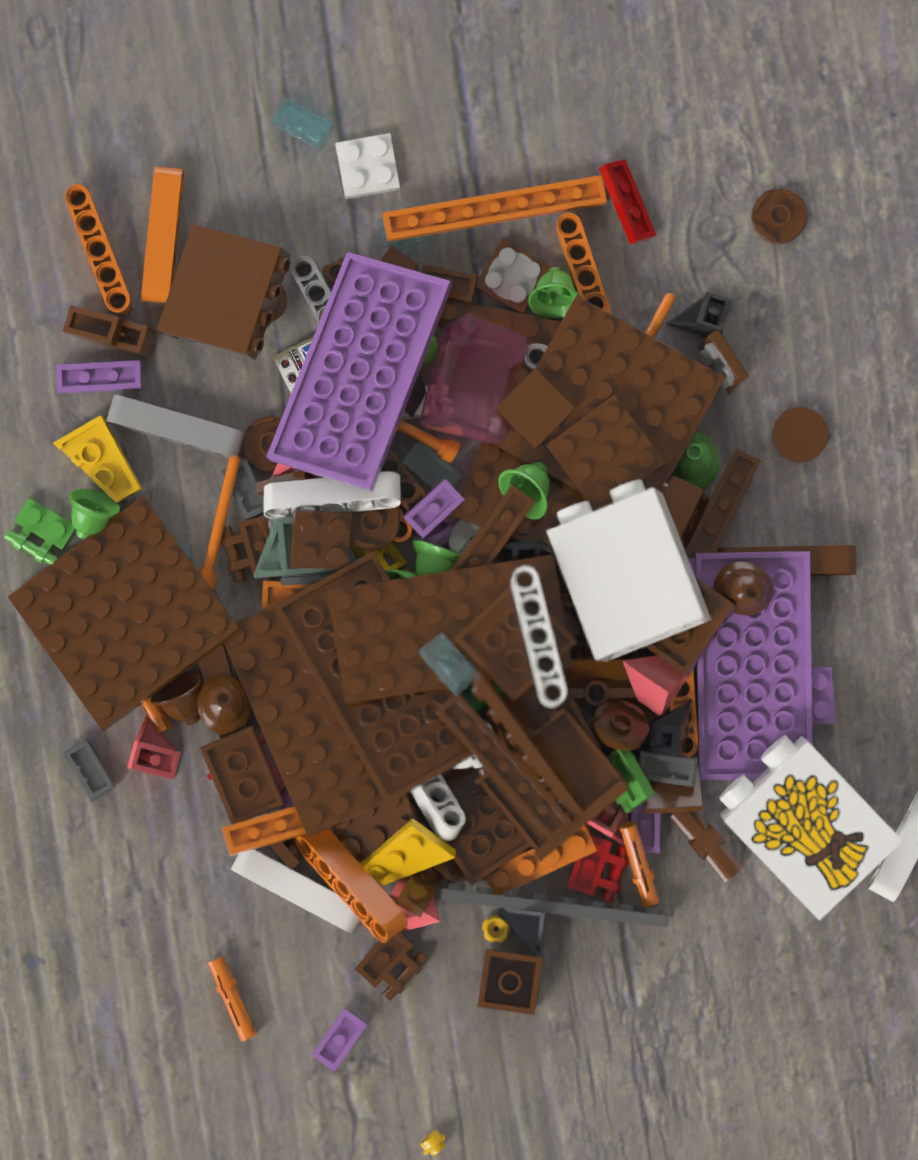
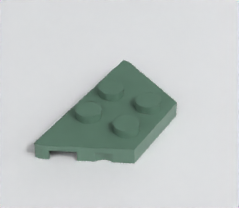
(277, 552)

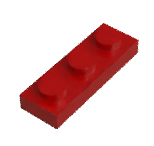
(627, 201)

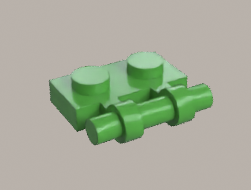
(45, 524)
(640, 787)

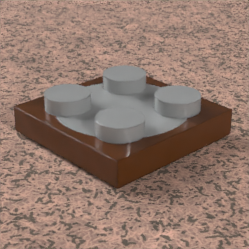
(511, 276)
(721, 358)

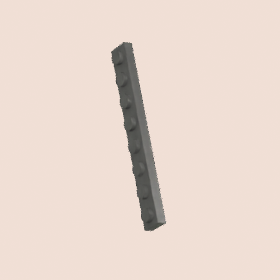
(567, 906)

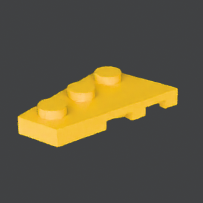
(100, 456)
(407, 853)

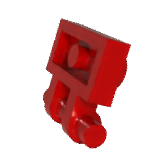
(588, 869)

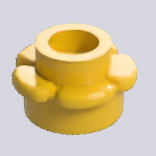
(501, 934)
(433, 1143)

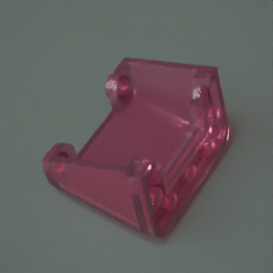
(471, 379)

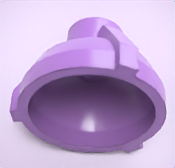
(438, 536)

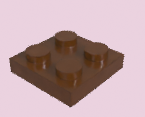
(320, 539)

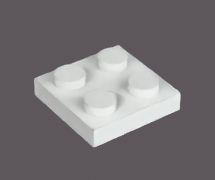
(367, 166)

